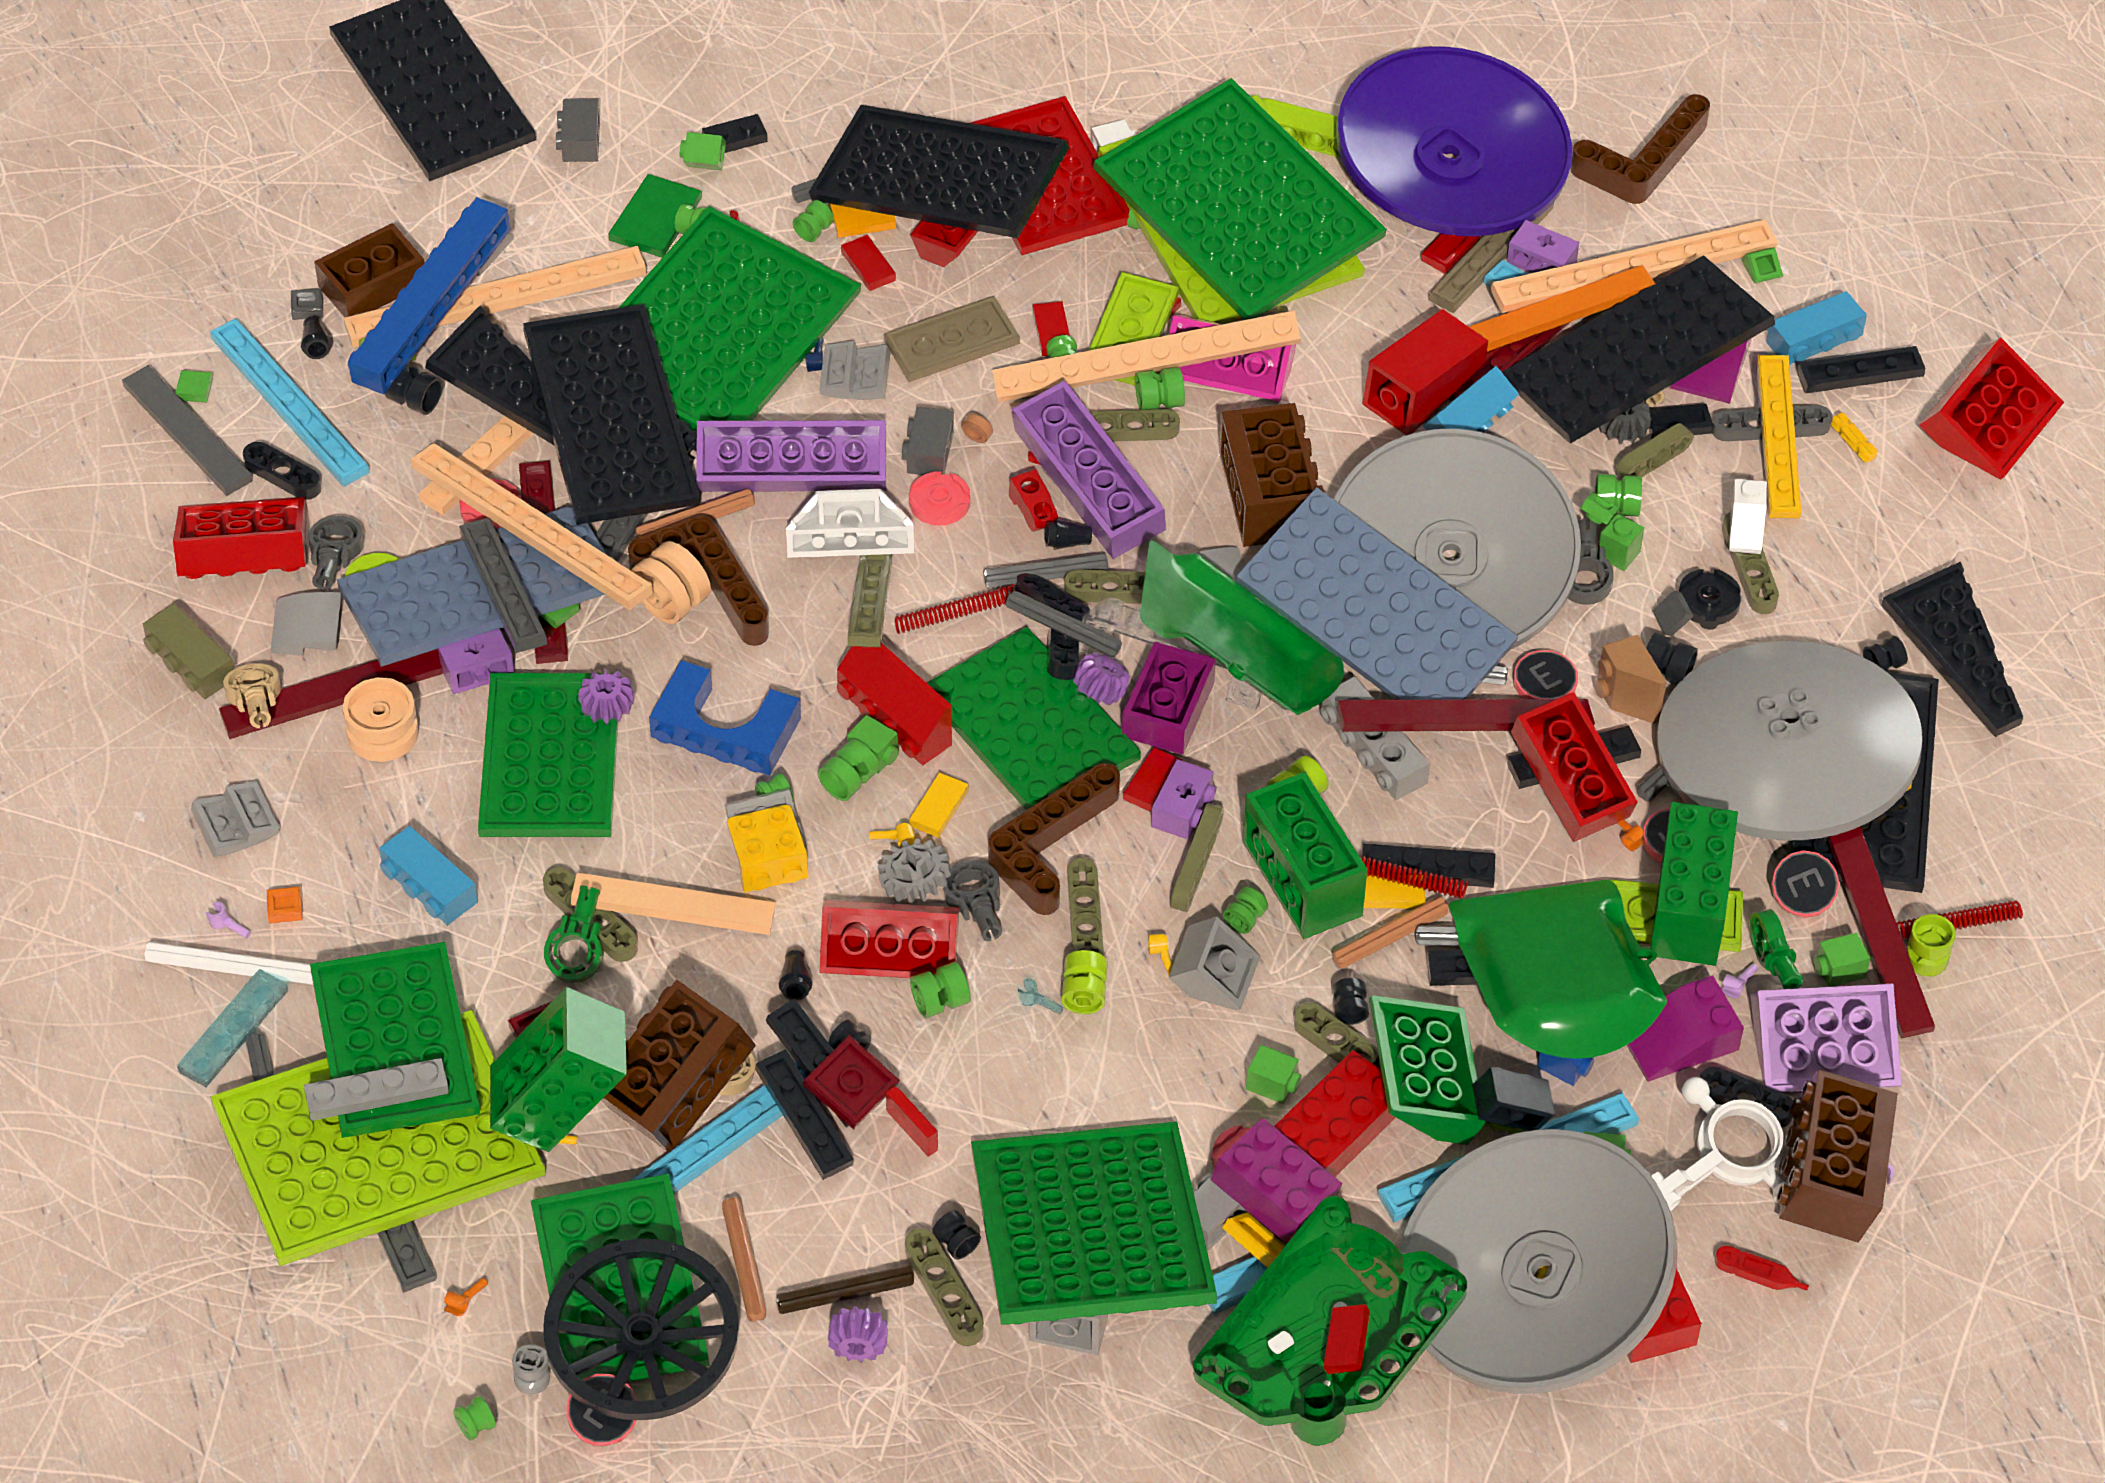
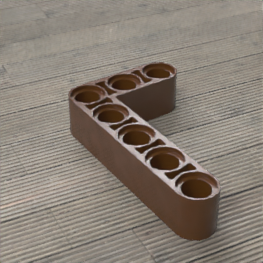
(1639, 177)
(725, 574)
(1016, 844)

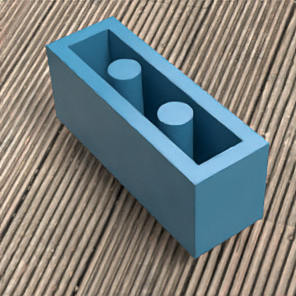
(1817, 328)
(1477, 404)
(427, 875)

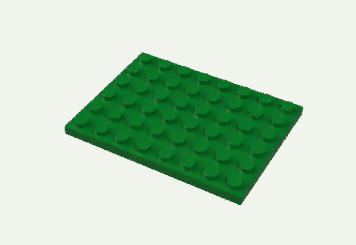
(1239, 199)
(735, 316)
(1091, 1223)

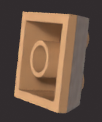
(1630, 680)

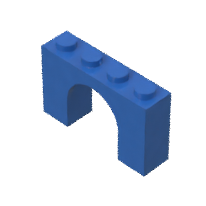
(751, 746)

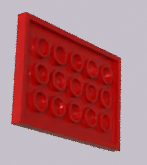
(1077, 197)

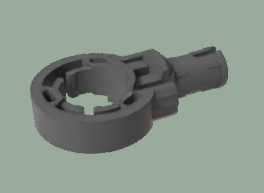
(329, 554)
(1588, 562)
(978, 900)

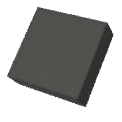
(306, 303)
(1673, 613)

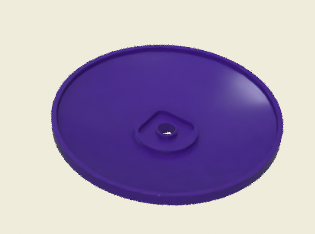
(1463, 103)

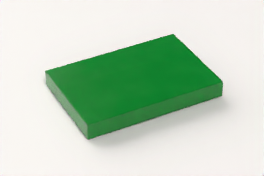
(651, 215)

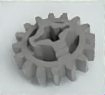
(930, 871)

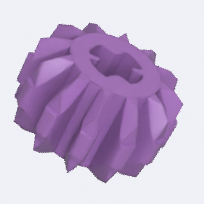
(1101, 678)
(606, 696)
(858, 1334)

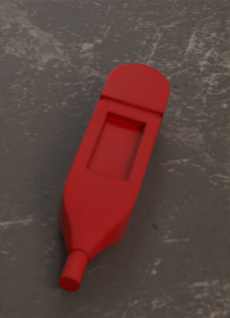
(1756, 1269)

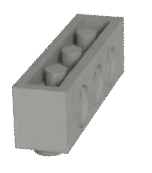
(1386, 754)

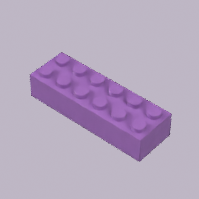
(791, 455)
(1089, 469)

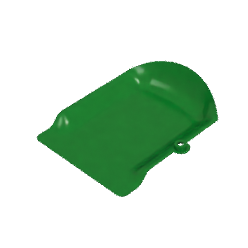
(1236, 629)
(1560, 967)

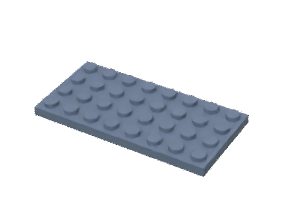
(442, 599)
(1375, 605)

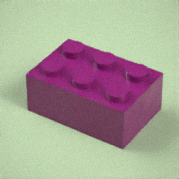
(1168, 698)
(1273, 1179)

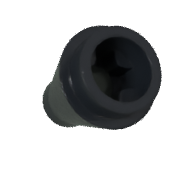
(315, 340)
(1065, 534)
(795, 977)

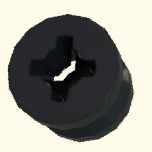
(845, 1029)

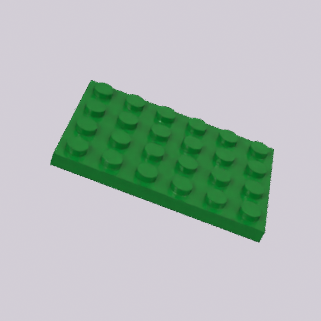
(1026, 723)
(544, 760)
(392, 1014)
(591, 1218)

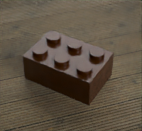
(368, 271)

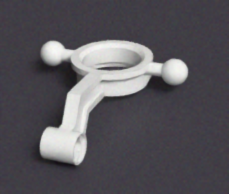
(1697, 1092)

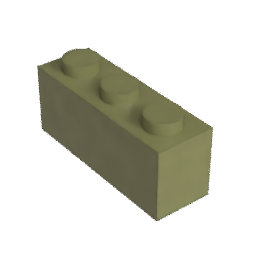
(187, 651)

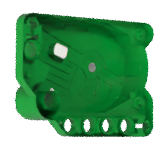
(1282, 1325)

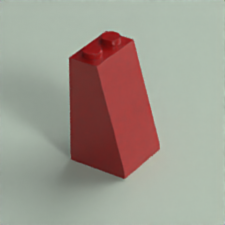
(1422, 371)

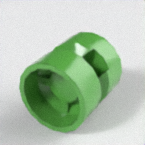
(1160, 388)
(1623, 494)
(848, 770)
(939, 990)

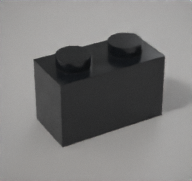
(1513, 1099)

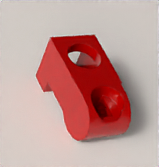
(1032, 500)

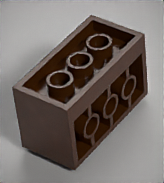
(1266, 467)
(677, 1065)
(1837, 1155)

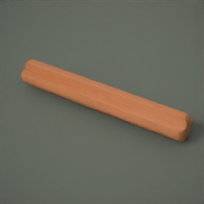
(712, 509)
(1390, 932)
(744, 1259)

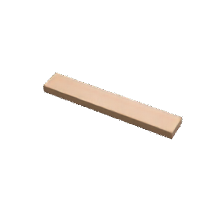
(678, 904)

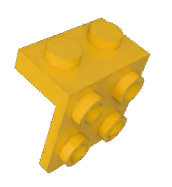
(768, 848)

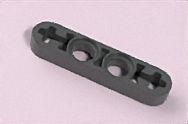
(1734, 418)

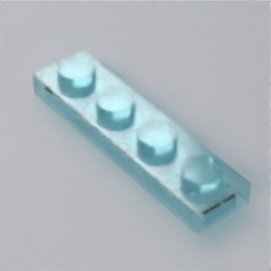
(232, 1028)

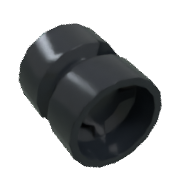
(417, 389)
(1671, 659)

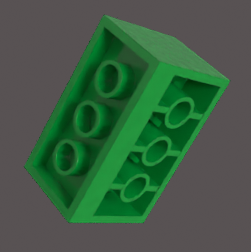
(1304, 855)
(1694, 883)
(557, 1069)

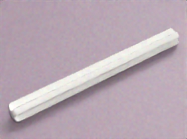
(227, 962)

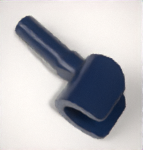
(814, 360)

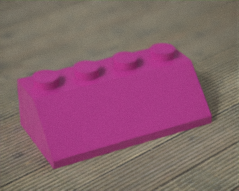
(1254, 374)

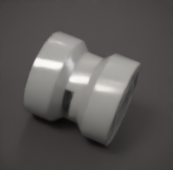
(531, 1369)

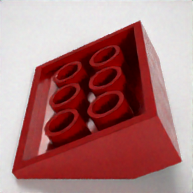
(1992, 410)
(240, 537)

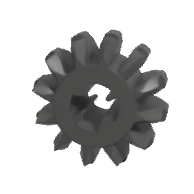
(1629, 425)

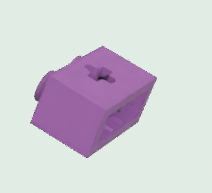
(1541, 249)
(471, 660)
(1183, 799)

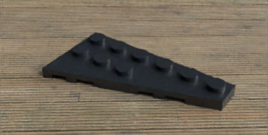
(492, 371)
(1954, 637)

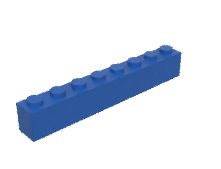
(429, 295)

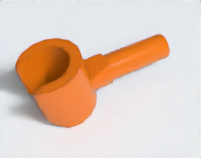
(1632, 837)
(457, 1303)

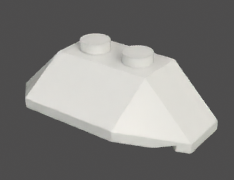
(849, 525)

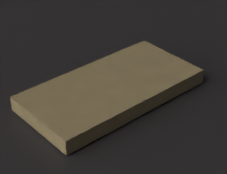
(951, 338)

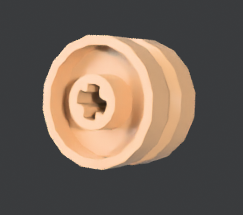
(676, 582)
(380, 719)

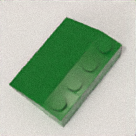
(1427, 1067)

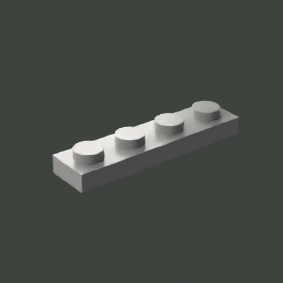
(376, 1089)

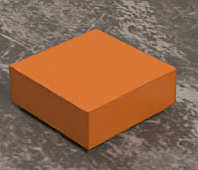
(284, 904)

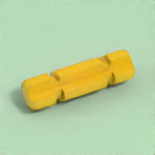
(1854, 437)

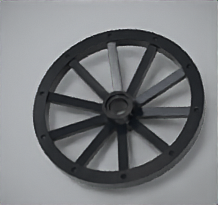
(640, 1323)

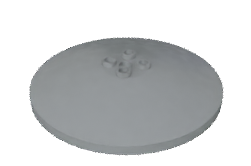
(1489, 506)
(1799, 780)
(1558, 1205)

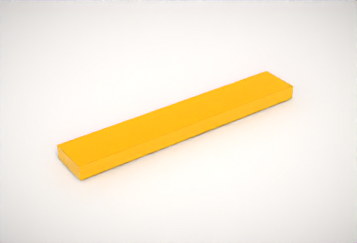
(1778, 436)

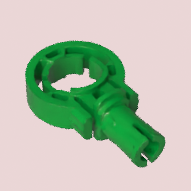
(581, 917)
(1773, 949)

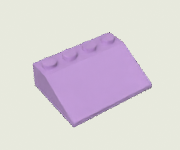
(1827, 1029)

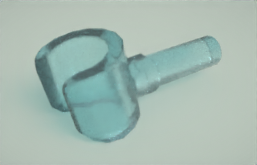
(1032, 997)

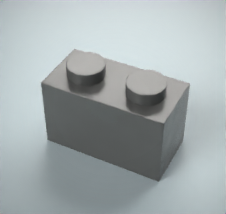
(579, 130)
(929, 440)

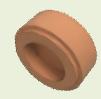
(977, 428)

